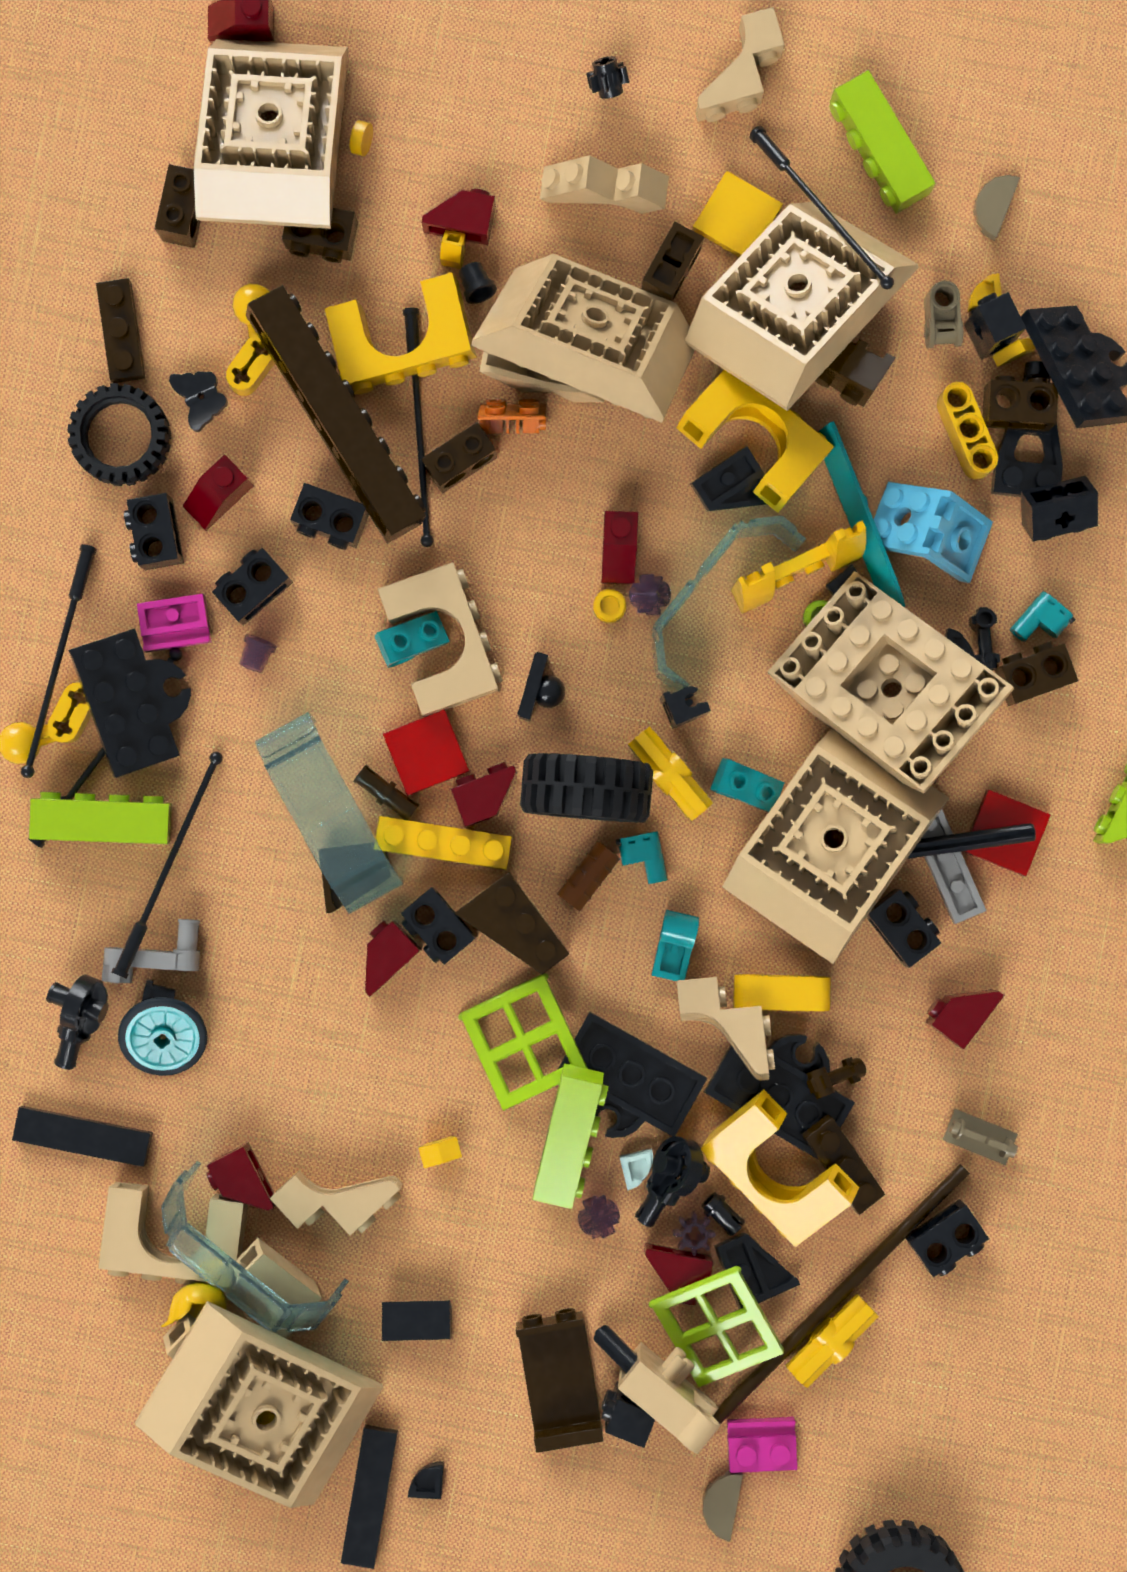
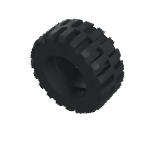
(586, 787)
(898, 1547)

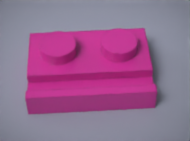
(174, 623)
(761, 1444)

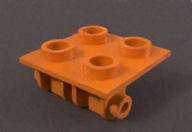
(496, 410)

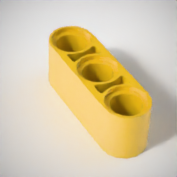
(967, 414)
(782, 992)

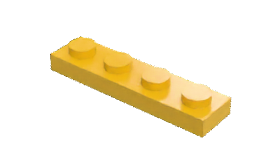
(443, 843)

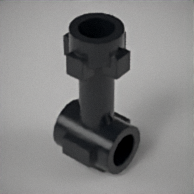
(981, 624)

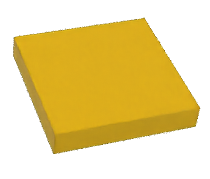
(736, 214)

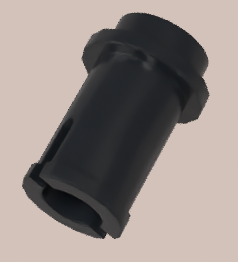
(722, 1213)

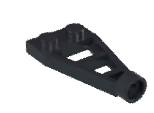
(1014, 476)

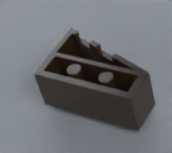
(855, 373)
(515, 923)

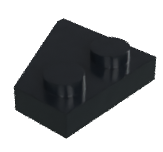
(730, 483)

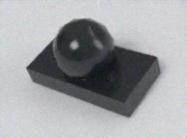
(545, 690)

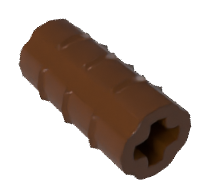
(588, 876)

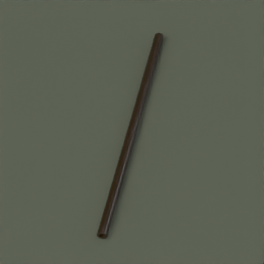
(842, 1292)

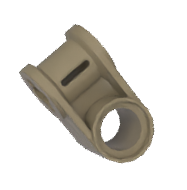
(943, 323)

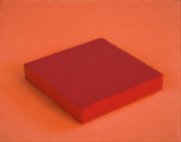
(426, 752)
(1003, 811)

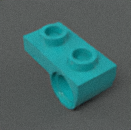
(411, 639)
(746, 785)
(675, 945)

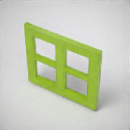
(523, 1040)
(718, 1326)

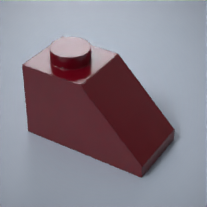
(241, 20)
(465, 213)
(216, 492)
(619, 547)
(387, 954)
(962, 1014)
(241, 1178)
(678, 1267)

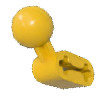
(247, 359)
(18, 736)

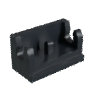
(679, 709)
(416, 1320)

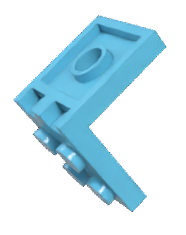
(933, 528)

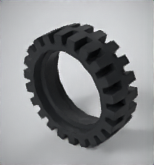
(90, 408)

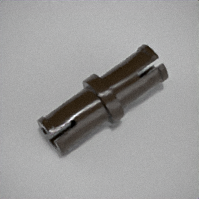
(386, 792)

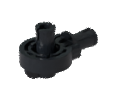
(81, 1015)
(667, 1167)

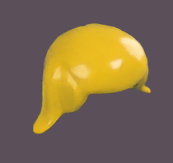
(192, 1300)

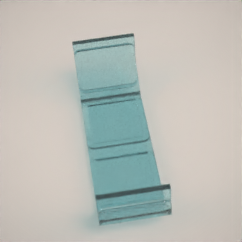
(775, 525)
(327, 814)
(232, 1278)

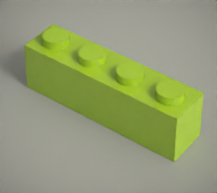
(881, 142)
(100, 820)
(568, 1136)

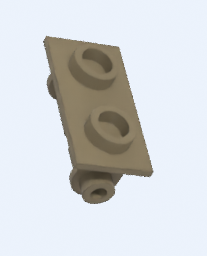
(981, 1137)

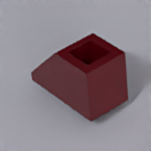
(484, 796)

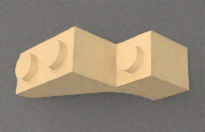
(740, 84)
(596, 182)
(529, 380)
(742, 1027)
(349, 1205)

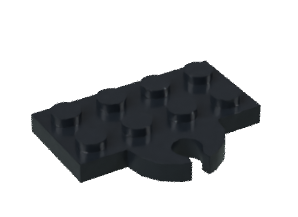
(1080, 365)
(129, 701)
(639, 1078)
(787, 1085)

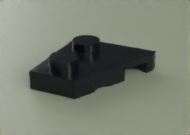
(760, 1270)

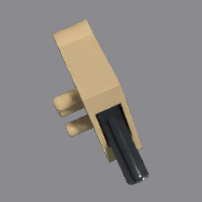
(662, 1389)

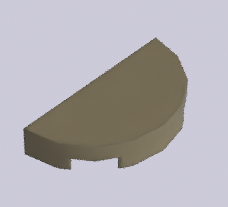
(993, 204)
(721, 1504)

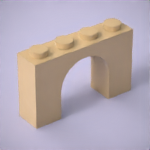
(443, 592)
(129, 1250)
(271, 1270)

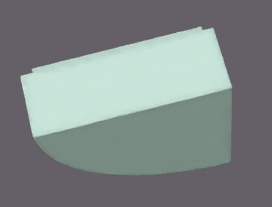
(636, 1167)

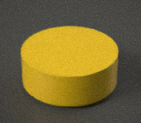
(361, 138)
(609, 606)

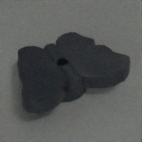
(192, 387)

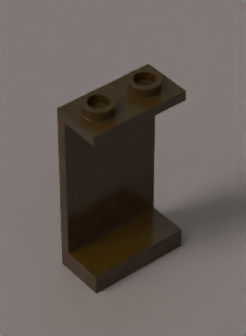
(559, 1380)

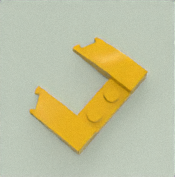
(838, 551)

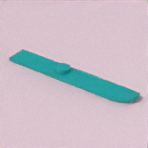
(856, 509)

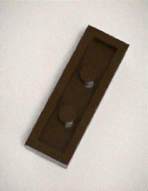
(120, 330)
(833, 1147)

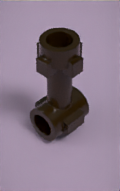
(822, 1083)

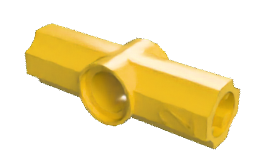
(671, 774)
(832, 1341)

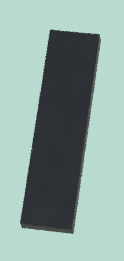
(82, 1136)
(369, 1496)

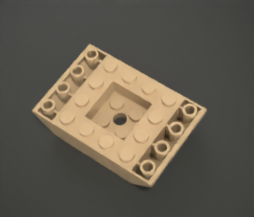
(274, 168)
(590, 334)
(788, 337)
(871, 641)
(822, 890)
(233, 1373)

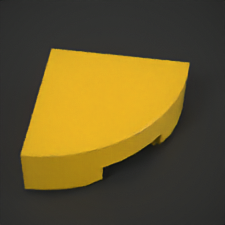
(989, 285)
(1014, 351)

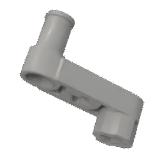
(183, 958)

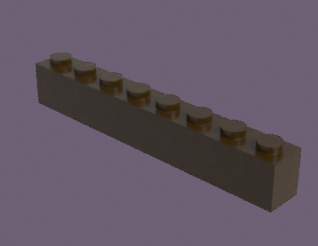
(335, 413)

